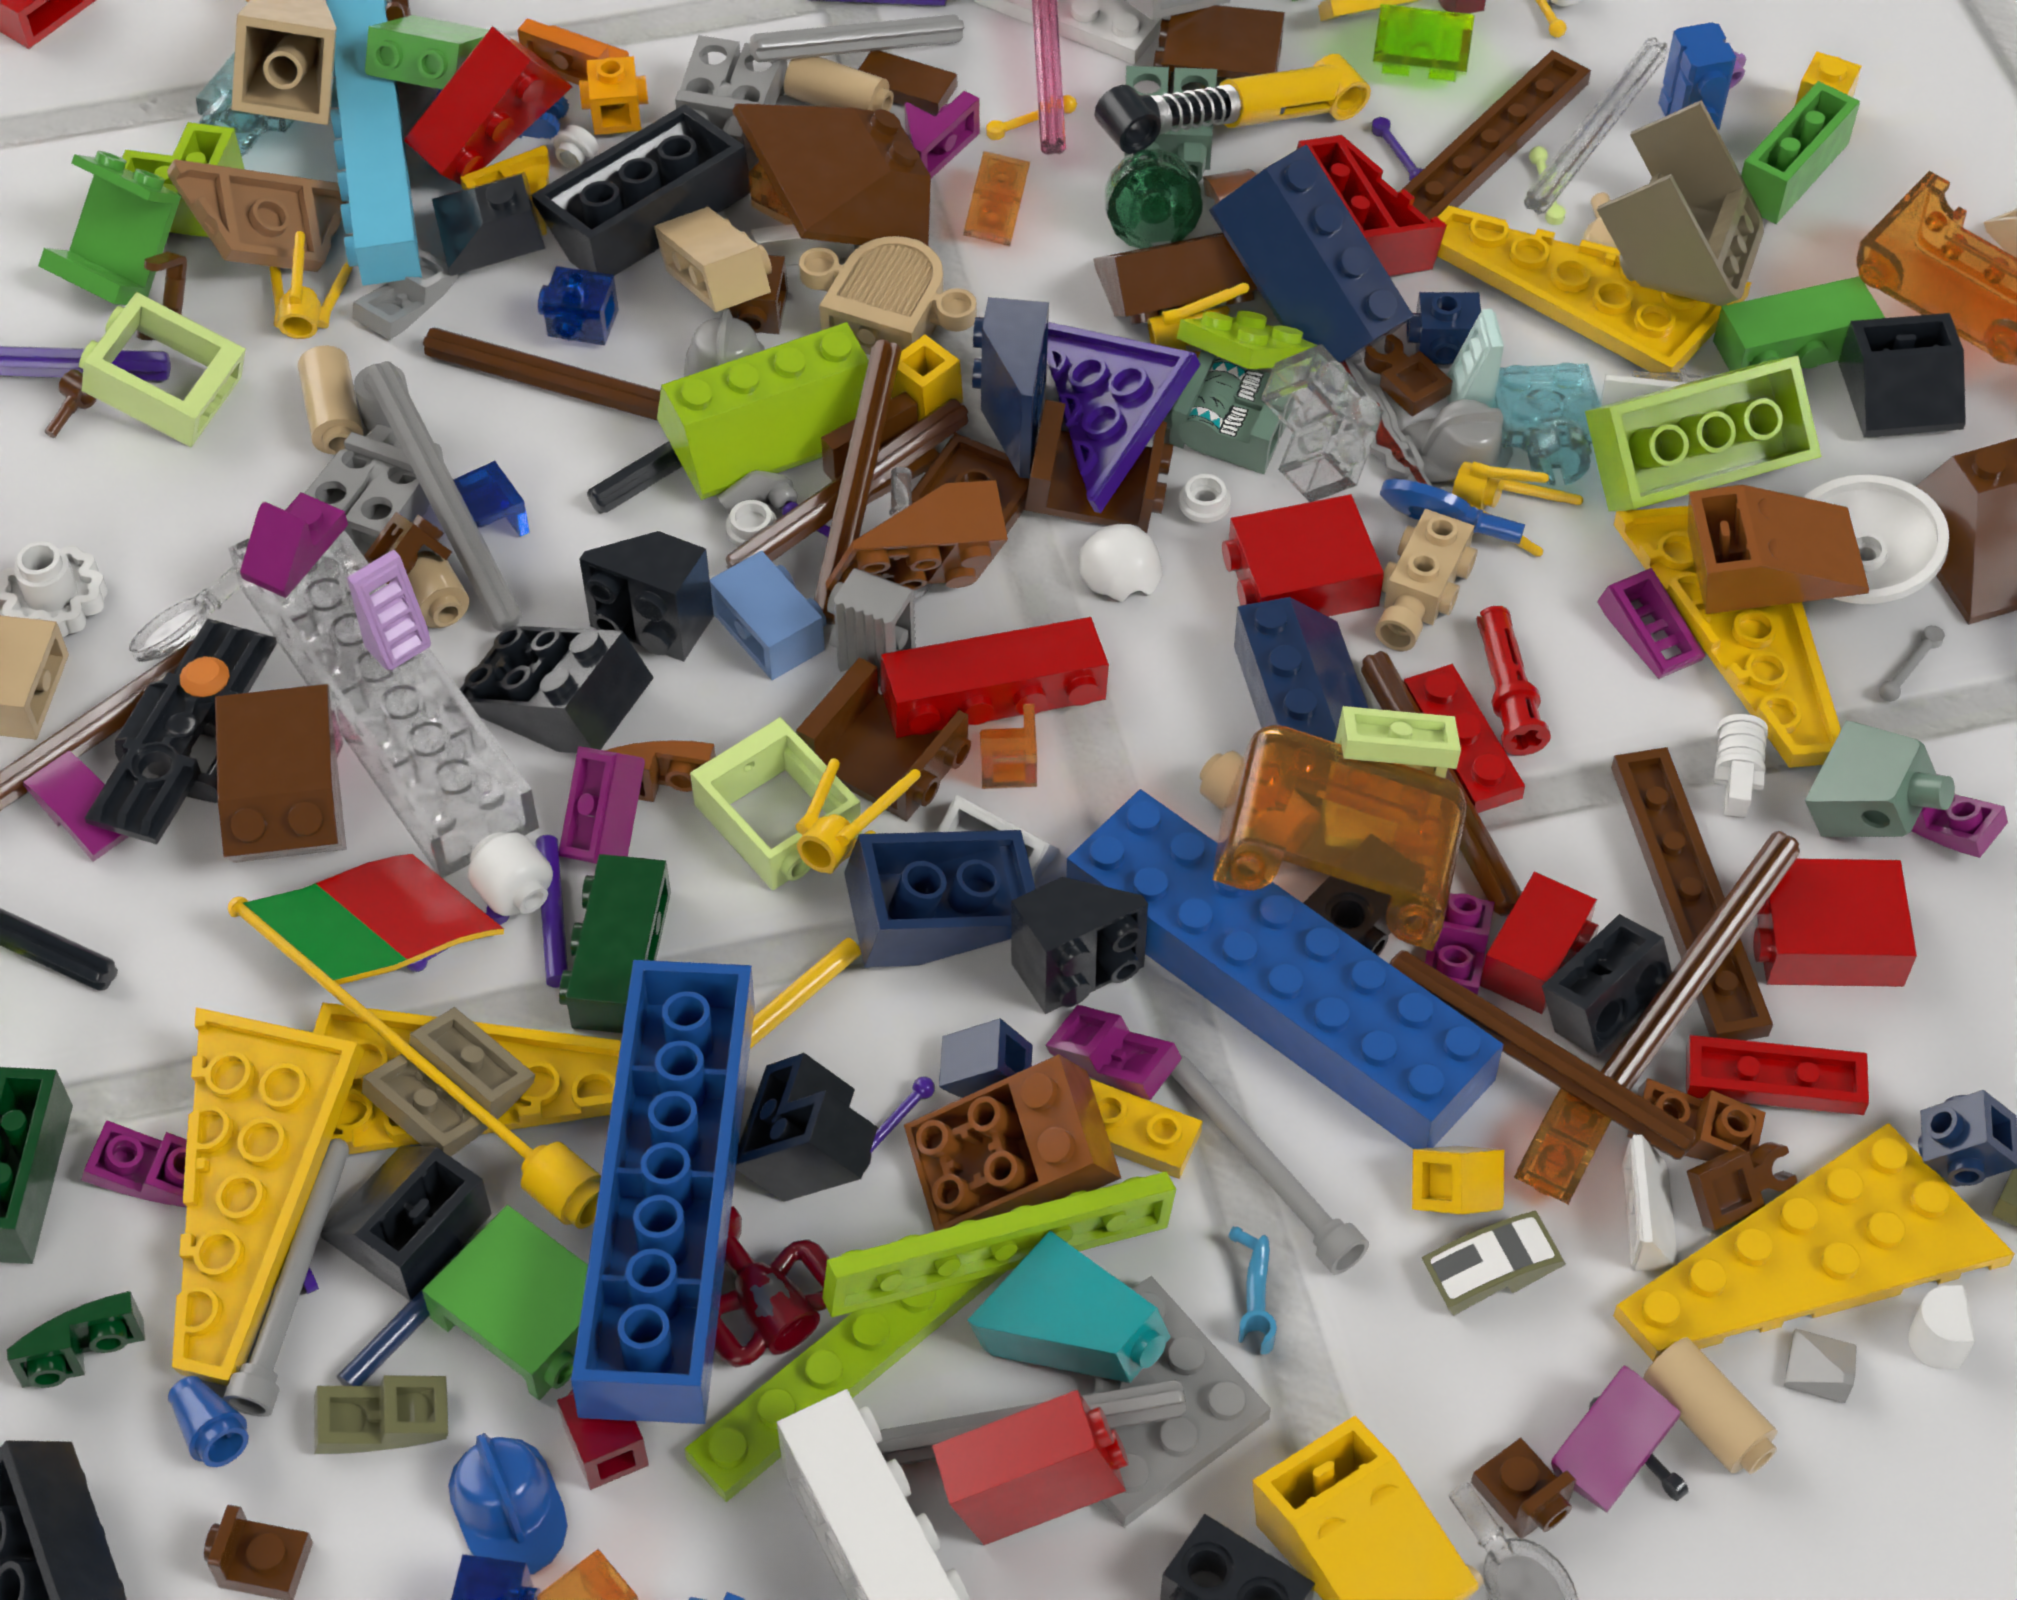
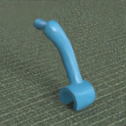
(1256, 1317)

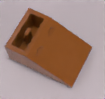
(935, 540)
(1771, 549)
(1012, 1145)

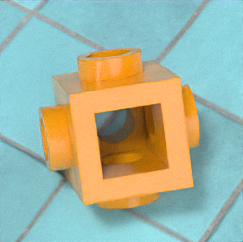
(613, 95)

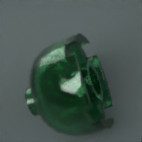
(1152, 198)

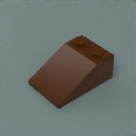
(278, 774)

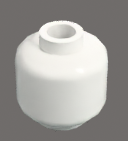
(510, 873)

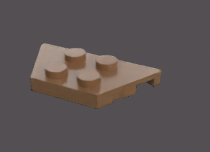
(257, 213)

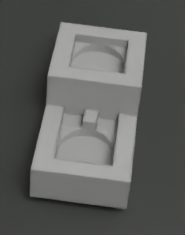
(402, 302)

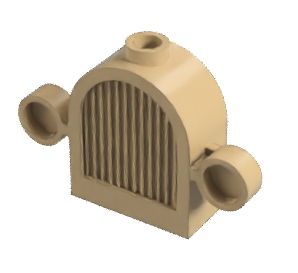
(886, 291)

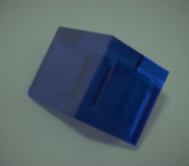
(492, 497)

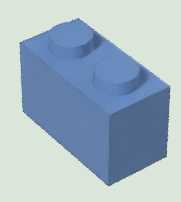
(768, 614)

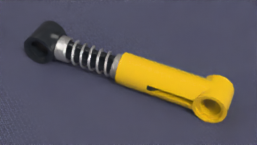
(1327, 87)

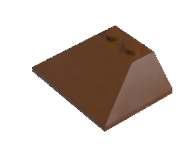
(841, 171)
(1980, 509)

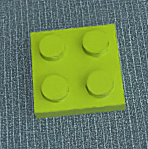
(1243, 338)

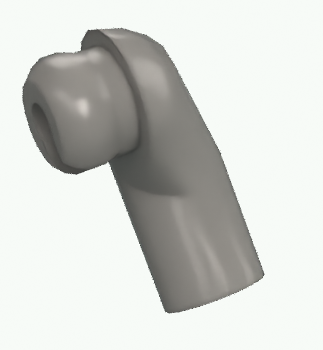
(760, 486)

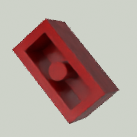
(1537, 940)

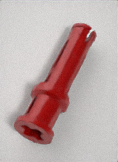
(1514, 698)

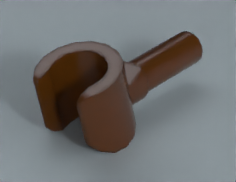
(71, 388)

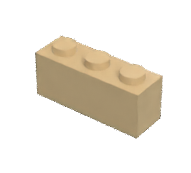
(714, 259)

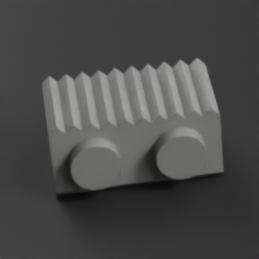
(870, 619)

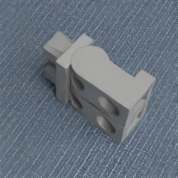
(718, 87)
(371, 484)

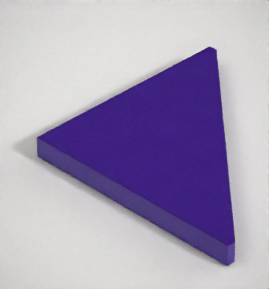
(1113, 399)

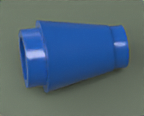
(208, 1423)

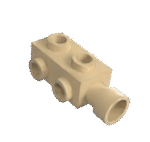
(1424, 577)

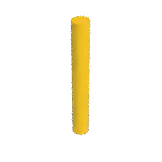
(803, 988)

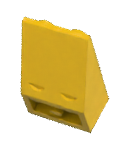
(1357, 1522)

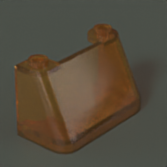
(1940, 267)
(1346, 820)

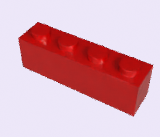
(994, 676)

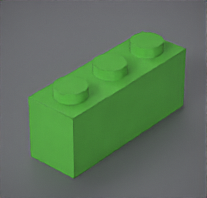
(1799, 150)
(1793, 323)

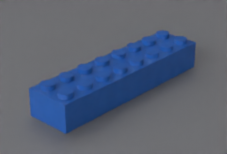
(1294, 977)
(665, 1195)

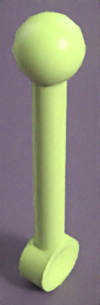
(1556, 213)

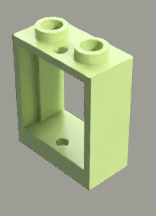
(145, 402)
(745, 769)

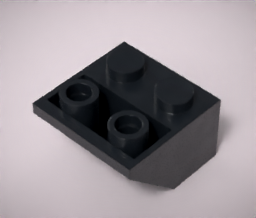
(1905, 374)
(651, 591)
(1076, 939)
(410, 1217)

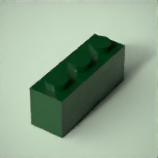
(621, 924)
(32, 1135)

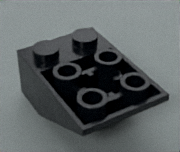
(558, 684)

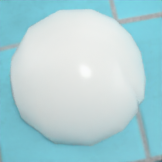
(1120, 562)

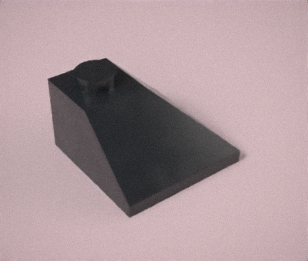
(488, 223)

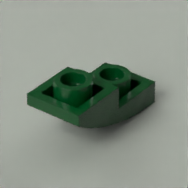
(57, 1346)

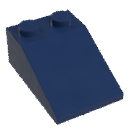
(1013, 374)
(934, 893)

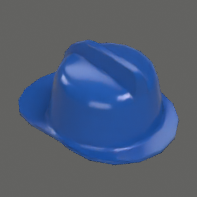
(508, 1502)

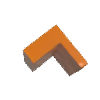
(564, 49)

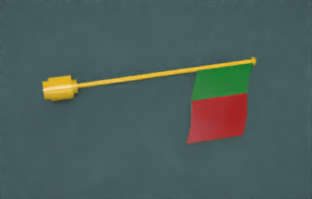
(385, 920)

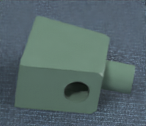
(1875, 784)

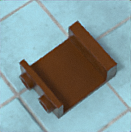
(1222, 38)
(1059, 488)
(858, 732)

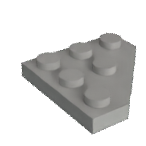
(1218, 1413)

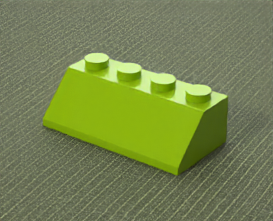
(763, 408)

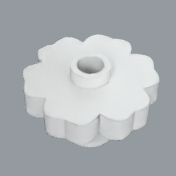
(53, 586)

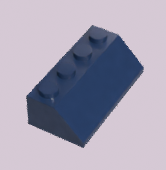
(1311, 257)
(1296, 666)

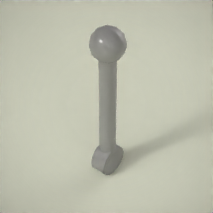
(1931, 638)

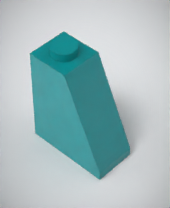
(1070, 1316)

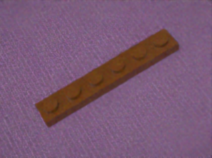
(1498, 134)
(1688, 887)

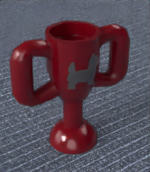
(768, 1299)

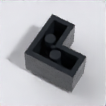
(803, 1131)

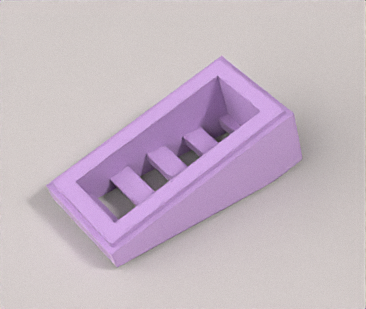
(391, 616)

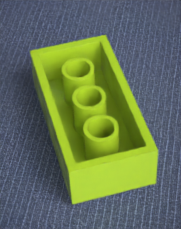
(1703, 434)

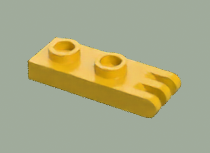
(1147, 1130)

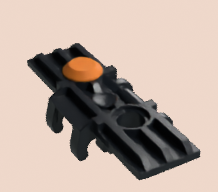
(167, 725)

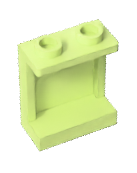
(1400, 737)

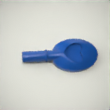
(1414, 497)

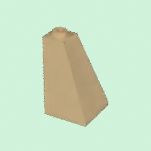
(284, 60)

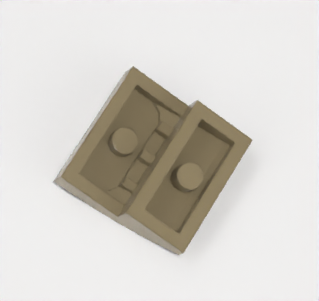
(467, 1059)

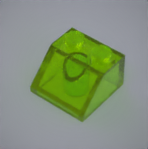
(1423, 41)

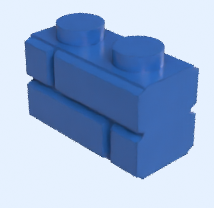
(1697, 70)

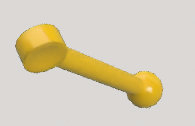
(1556, 26)
(996, 129)

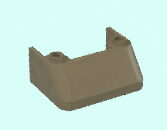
(1695, 219)

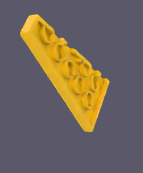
(1580, 289)
(1759, 651)
(570, 1082)
(252, 1157)
(1822, 1247)

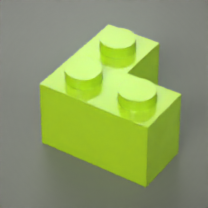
(197, 144)

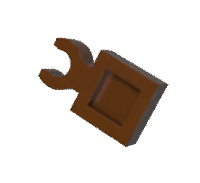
(1409, 381)
(1733, 1183)

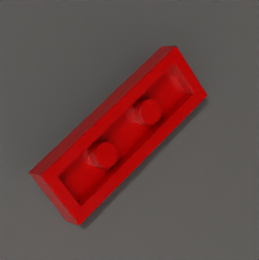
(1483, 763)
(1778, 1074)

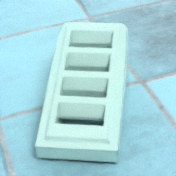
(1478, 362)

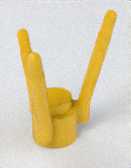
(299, 310)
(1164, 328)
(1483, 486)
(830, 838)

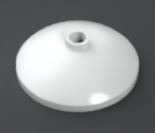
(1896, 532)

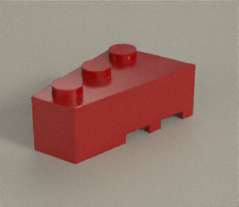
(485, 106)
(1388, 220)

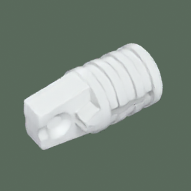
(1740, 760)

